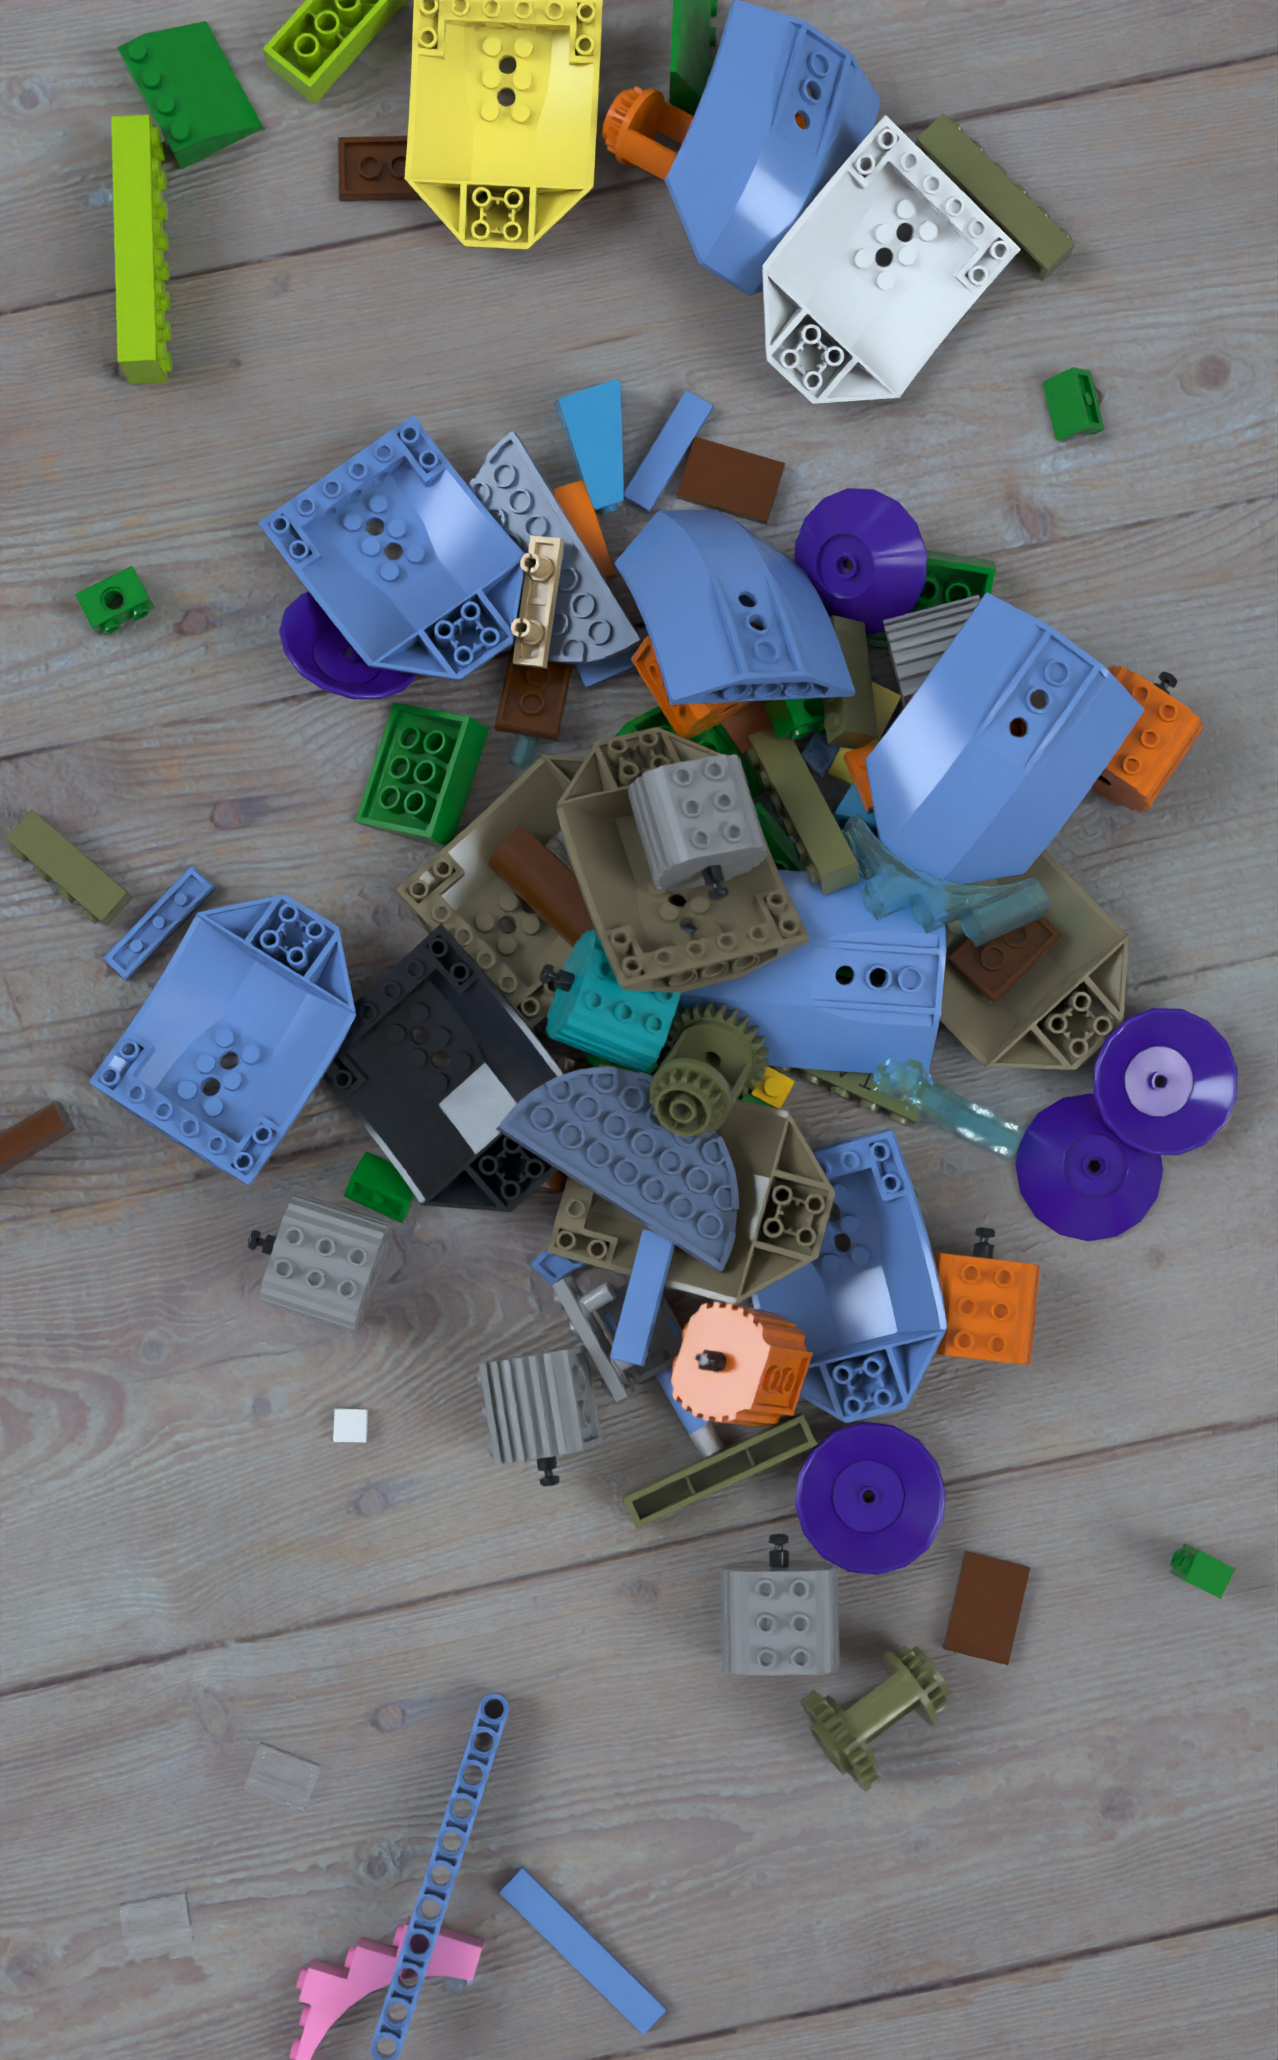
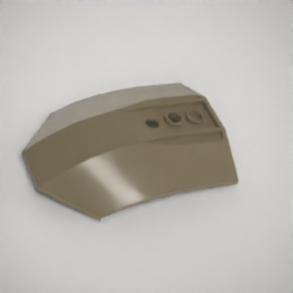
(472, 899)
(633, 916)
(1063, 1002)
(778, 1220)

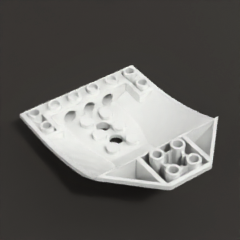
(864, 329)

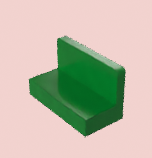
(1073, 403)
(380, 1187)

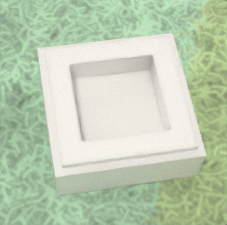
(350, 1425)

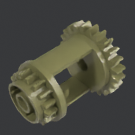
(705, 1069)
(847, 1734)

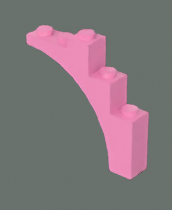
(372, 1966)

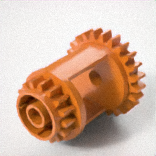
(634, 124)

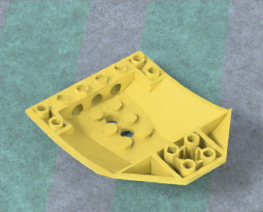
(493, 168)

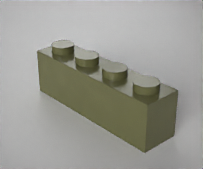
(852, 719)
(68, 867)

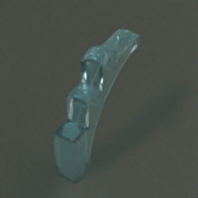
(936, 902)
(954, 1114)

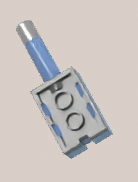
(662, 1350)

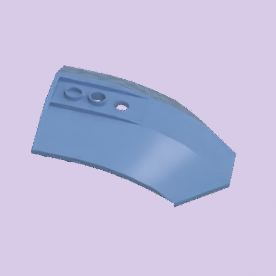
(745, 159)
(459, 573)
(687, 586)
(954, 781)
(248, 983)
(836, 1026)
(868, 1309)

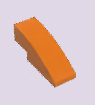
(580, 511)

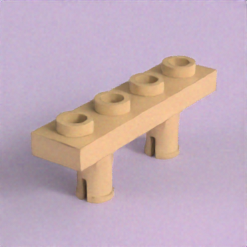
(538, 601)

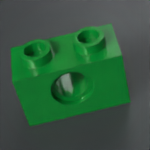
(97, 599)
(796, 717)
(1201, 1570)

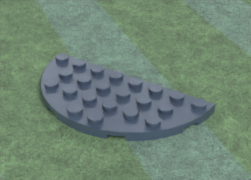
(587, 615)
(606, 1138)

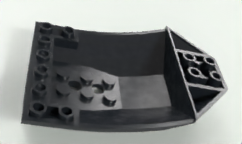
(437, 1120)

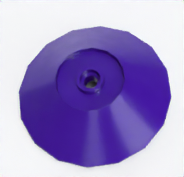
(884, 552)
(327, 657)
(1195, 1089)
(1063, 1189)
(905, 1504)

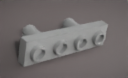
(585, 1326)

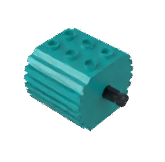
(600, 1017)

